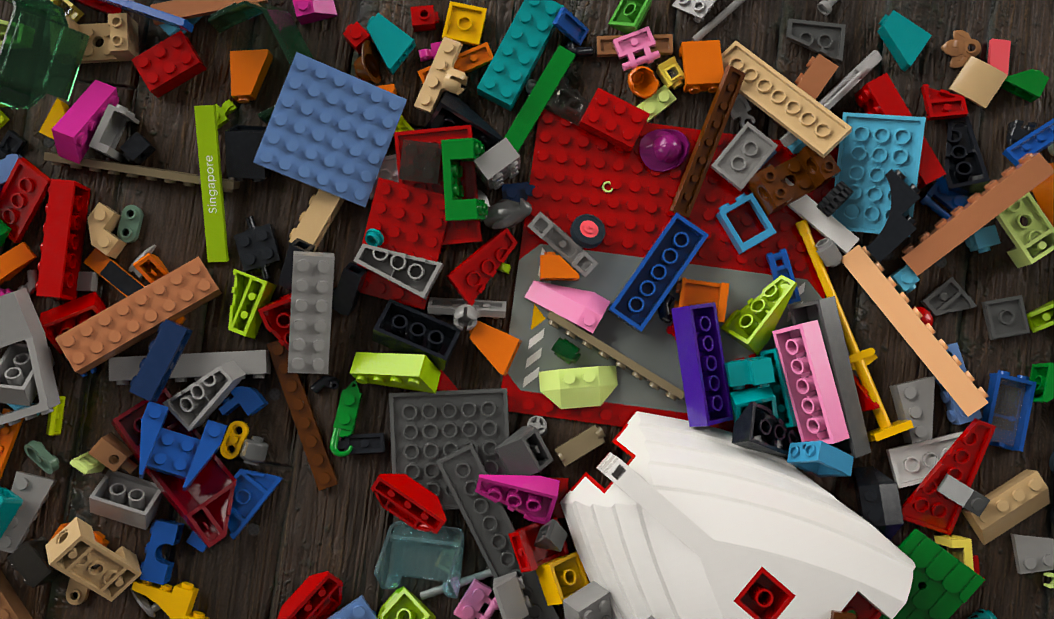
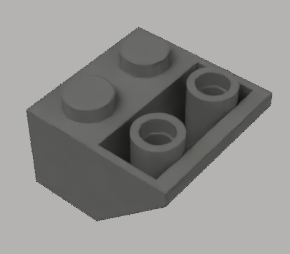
(524, 452)

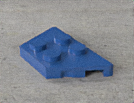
(249, 495)

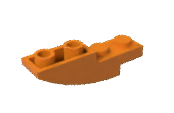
(14, 261)

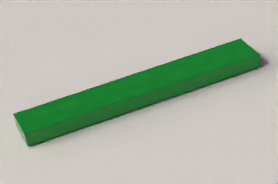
(539, 97)

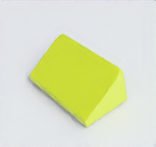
(55, 418)

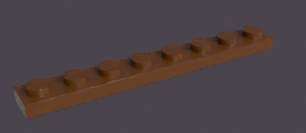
(707, 141)
(303, 418)

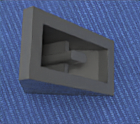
(551, 536)

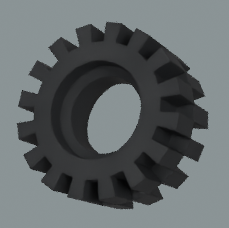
(835, 198)

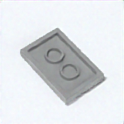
(744, 156)

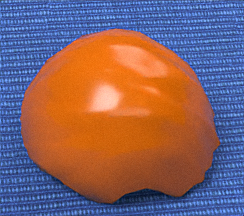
(642, 82)

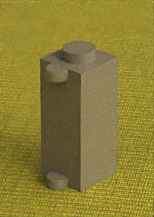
(580, 444)

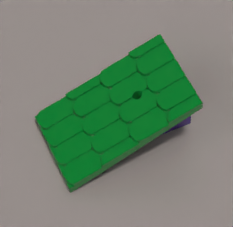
(938, 581)

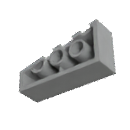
(402, 269)

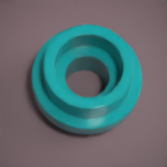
(374, 237)

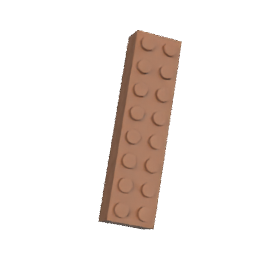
(978, 212)
(137, 316)

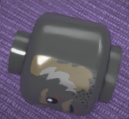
(254, 450)

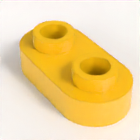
(235, 439)

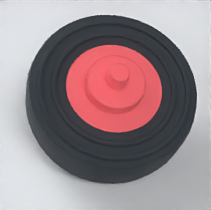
(587, 231)

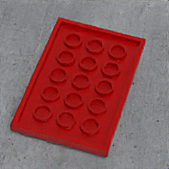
(411, 224)
(456, 231)

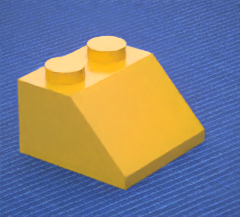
(561, 578)

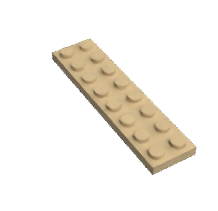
(786, 102)

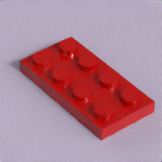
(22, 197)

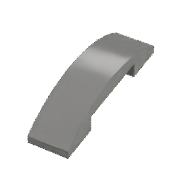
(563, 244)

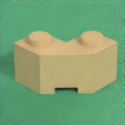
(101, 225)

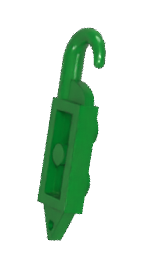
(346, 418)

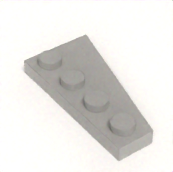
(34, 492)
(1033, 553)

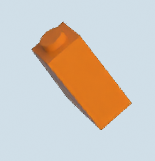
(248, 73)
(495, 346)

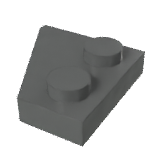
(947, 298)

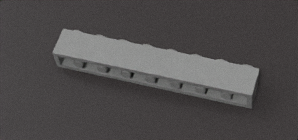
(194, 365)

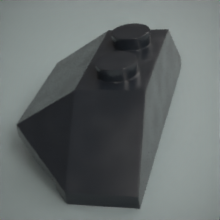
(878, 500)

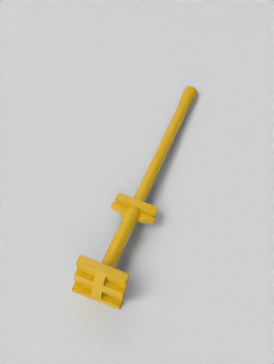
(858, 359)

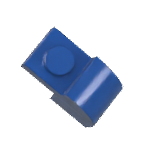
(246, 397)

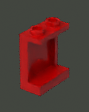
(529, 556)

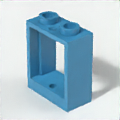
(730, 230)
(820, 459)

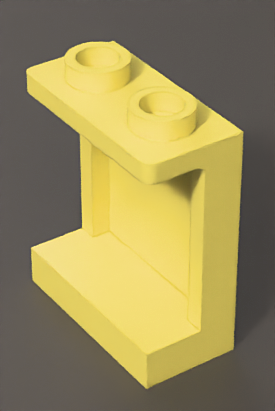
(957, 546)

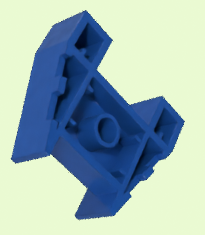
(175, 452)

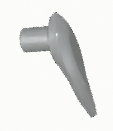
(132, 268)
(145, 605)

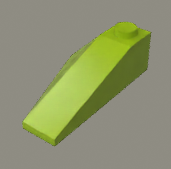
(756, 321)

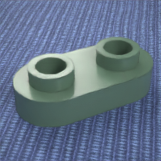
(132, 224)
(38, 453)

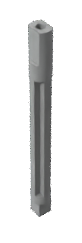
(842, 88)

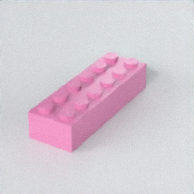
(810, 383)

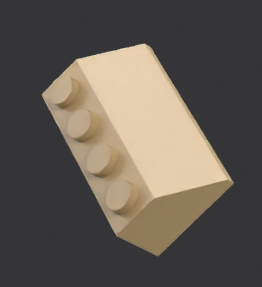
(1009, 505)

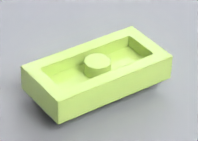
(658, 102)

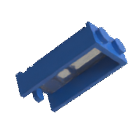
(1009, 409)

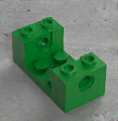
(453, 153)

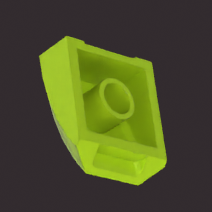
(404, 605)

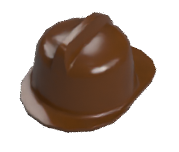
(368, 64)

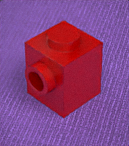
(424, 18)
(356, 35)

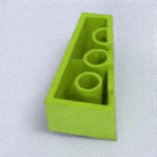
(396, 370)

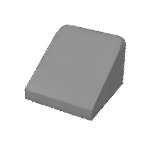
(87, 281)

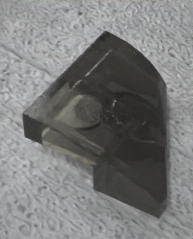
(568, 103)

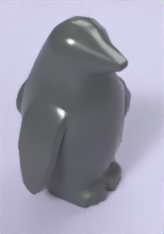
(507, 213)

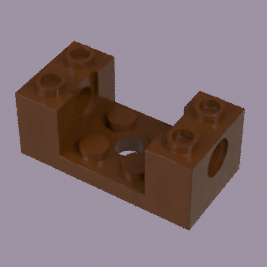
(806, 170)

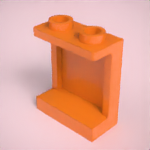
(701, 65)
(701, 292)

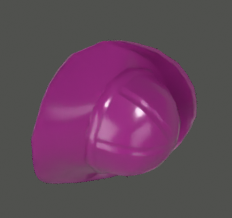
(664, 149)

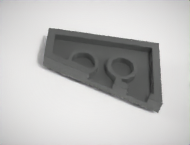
(818, 37)

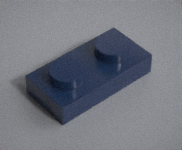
(516, 191)

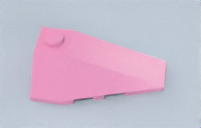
(575, 305)

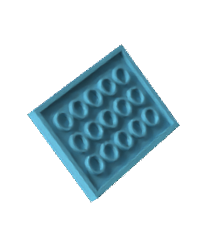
(865, 159)

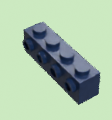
(160, 361)

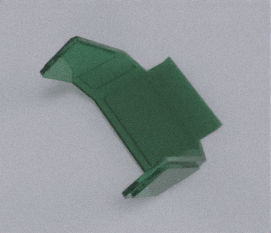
(38, 54)

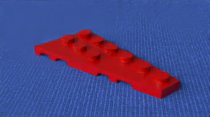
(961, 461)

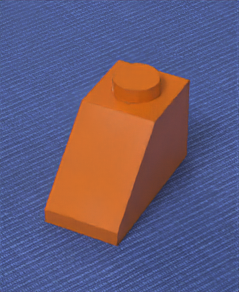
(555, 268)

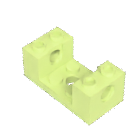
(1030, 241)

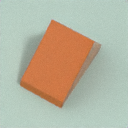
(151, 267)

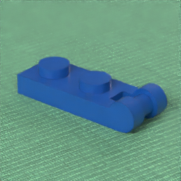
(785, 270)

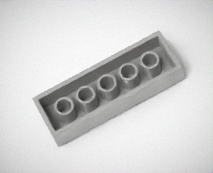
(310, 312)

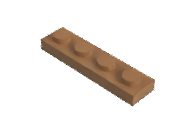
(663, 44)

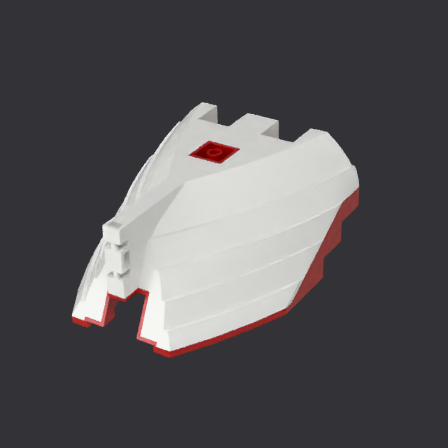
(725, 533)

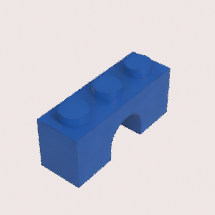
(156, 567)

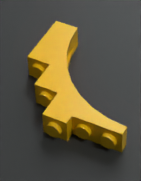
(174, 602)

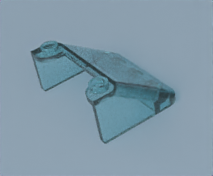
(421, 556)

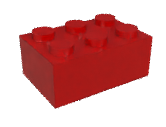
(168, 64)
(614, 120)

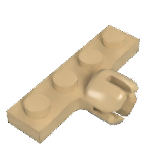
(441, 76)

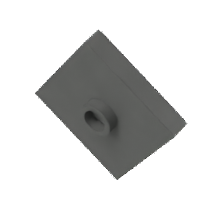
(1005, 317)

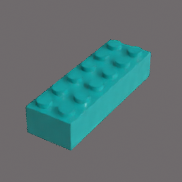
(519, 52)

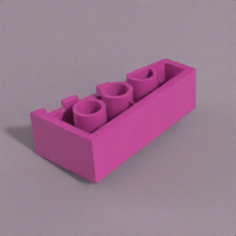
(79, 123)

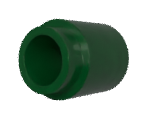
(566, 351)

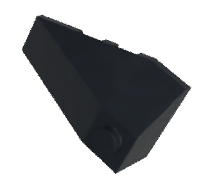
(963, 159)
(763, 432)

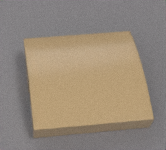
(978, 82)

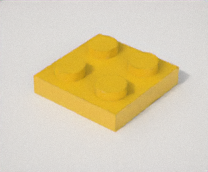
(464, 23)

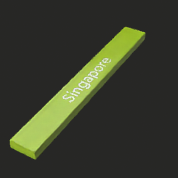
(211, 183)

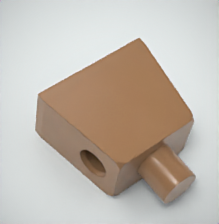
(108, 449)

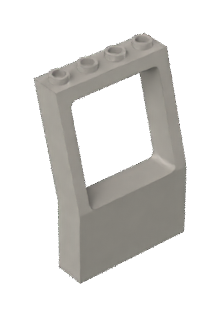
(21, 323)

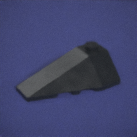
(456, 112)

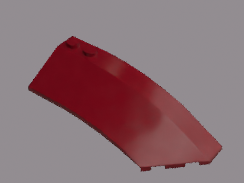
(210, 496)

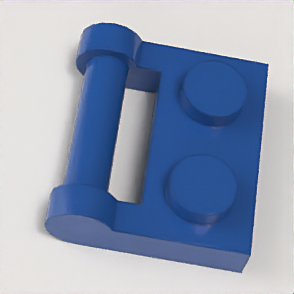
(949, 199)

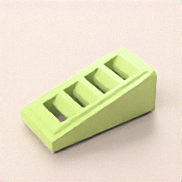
(87, 464)

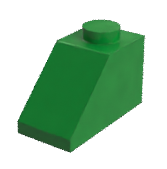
(1026, 84)

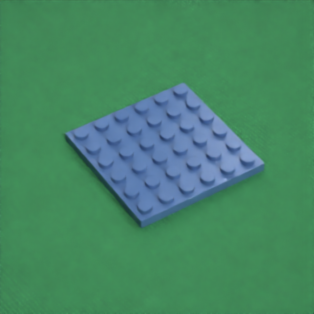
(330, 130)

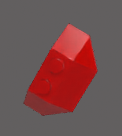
(409, 502)
(314, 598)

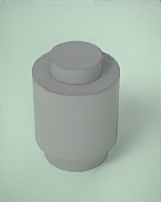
(828, 252)

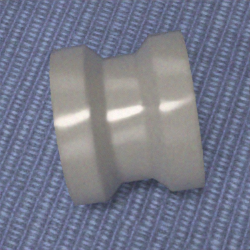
(538, 422)

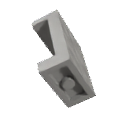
(111, 129)

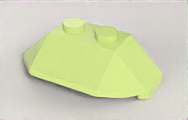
(578, 386)

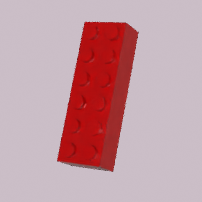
(883, 98)
(62, 240)

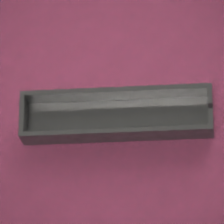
(827, 314)

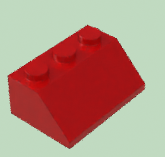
(68, 315)

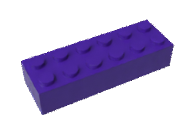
(702, 364)

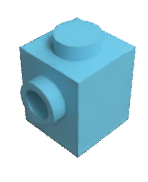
(983, 239)
(905, 279)

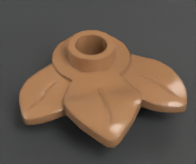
(959, 48)

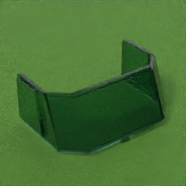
(280, 23)

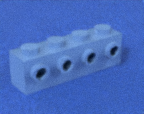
(955, 413)

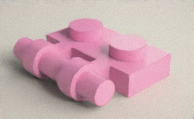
(633, 43)
(473, 600)

